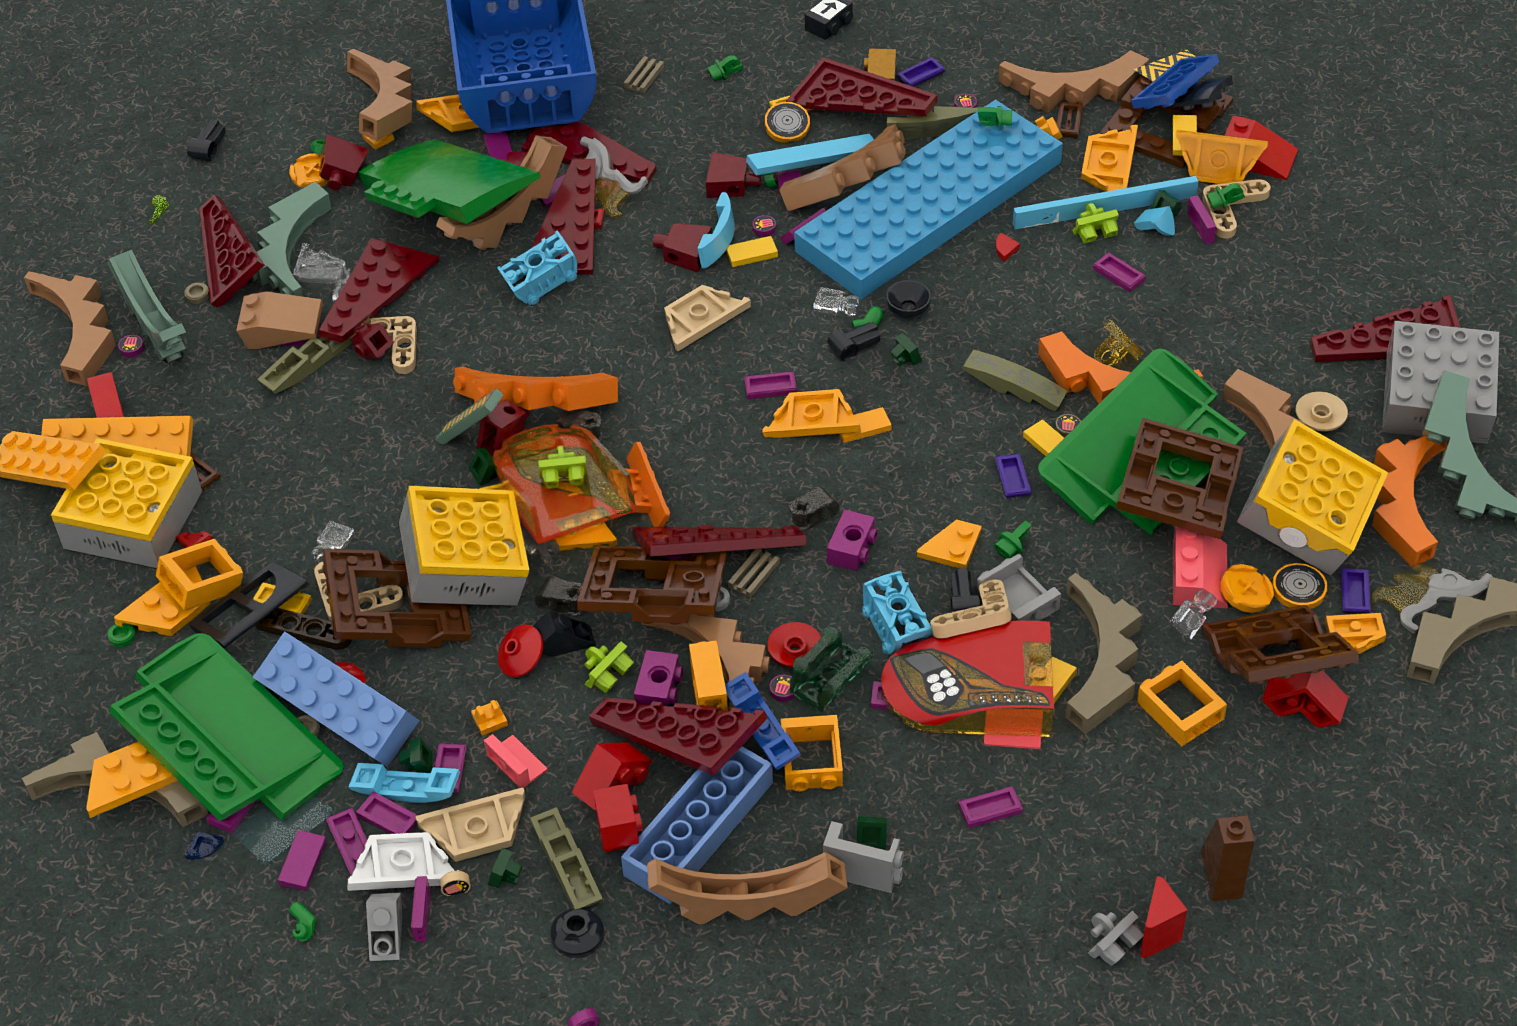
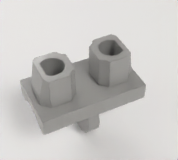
(1107, 947)

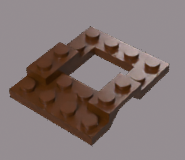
(1156, 146)
(1174, 501)
(689, 585)
(422, 627)
(1238, 639)

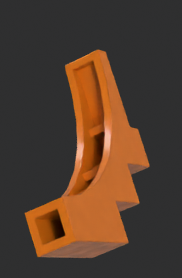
(1077, 370)
(539, 392)
(1398, 515)

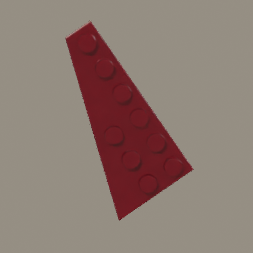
(854, 90)
(570, 135)
(574, 213)
(227, 252)
(375, 282)
(1373, 338)
(706, 538)
(684, 732)

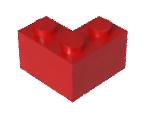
(1307, 693)
(611, 766)
(616, 817)

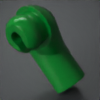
(874, 315)
(306, 921)

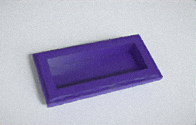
(920, 72)
(1013, 475)
(1355, 591)

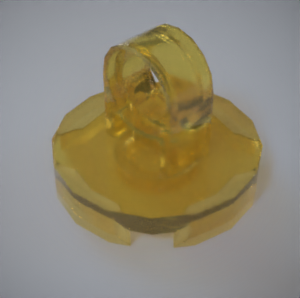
(1118, 343)

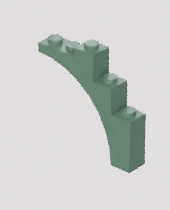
(277, 241)
(142, 302)
(1459, 461)

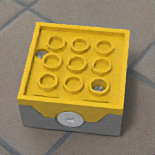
(1312, 497)
(129, 504)
(463, 546)

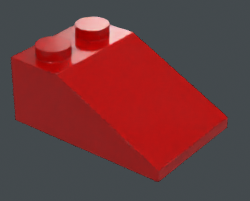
(1276, 158)

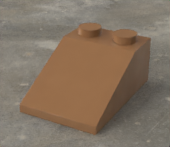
(277, 319)

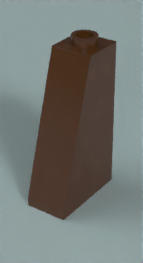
(1228, 857)

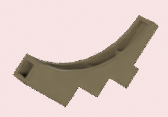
(1470, 617)
(1109, 684)
(77, 771)

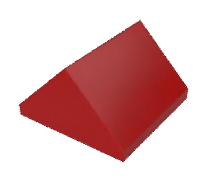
(1164, 920)

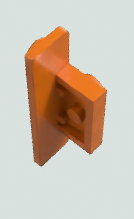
(645, 487)

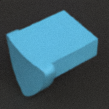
(1158, 219)

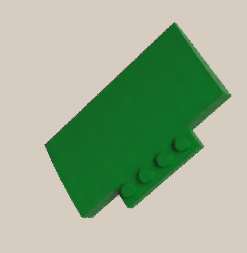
(443, 181)

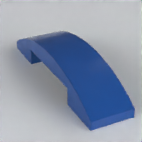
(770, 735)

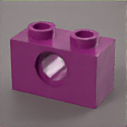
(851, 540)
(658, 678)

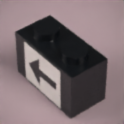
(828, 17)

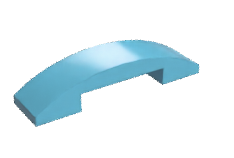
(715, 244)
(404, 786)

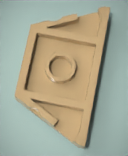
(701, 313)
(475, 825)

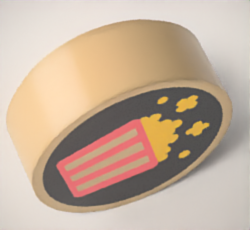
(455, 883)

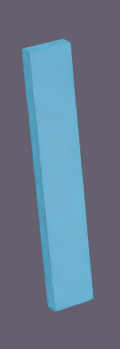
(806, 155)

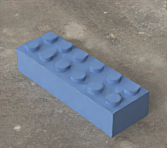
(336, 699)
(699, 817)

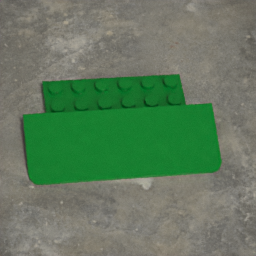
(1095, 455)
(224, 732)

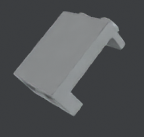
(1025, 595)
(866, 864)

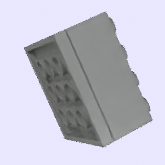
(1414, 366)

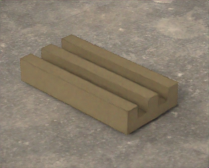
(639, 78)
(764, 557)

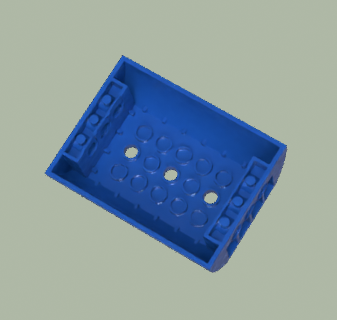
(521, 62)

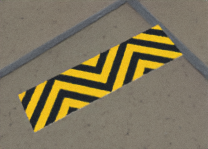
(1157, 68)

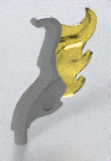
(610, 184)
(1422, 591)

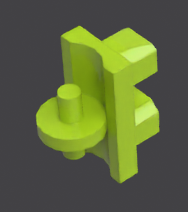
(1093, 220)
(561, 466)
(599, 675)

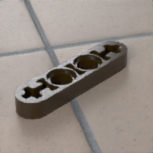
(300, 631)

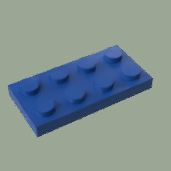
(1175, 81)

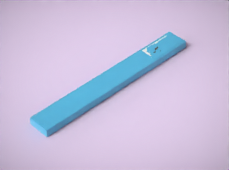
(1117, 199)

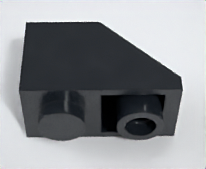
(563, 634)

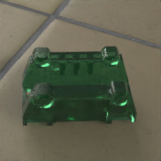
(818, 661)

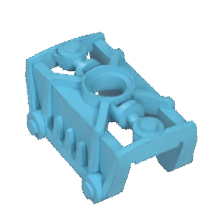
(541, 269)
(884, 617)

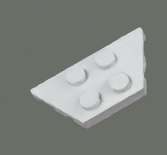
(397, 861)

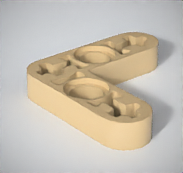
(1229, 219)
(399, 337)
(367, 596)
(992, 613)

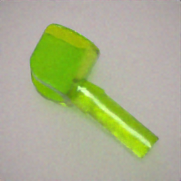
(160, 205)

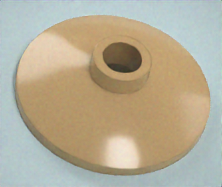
(1330, 407)

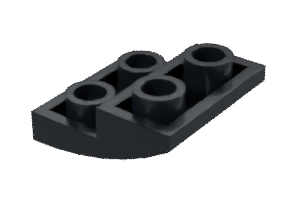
(1203, 93)

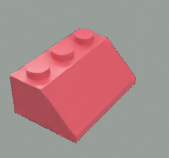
(1198, 565)

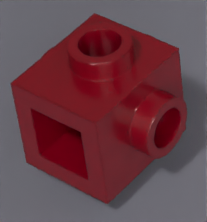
(371, 341)

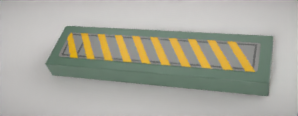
(469, 416)

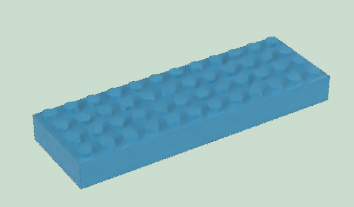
(926, 200)

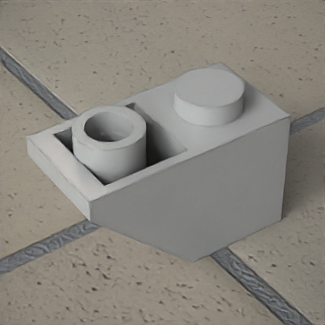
(384, 926)

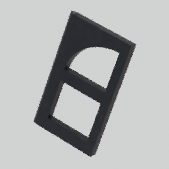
(286, 587)

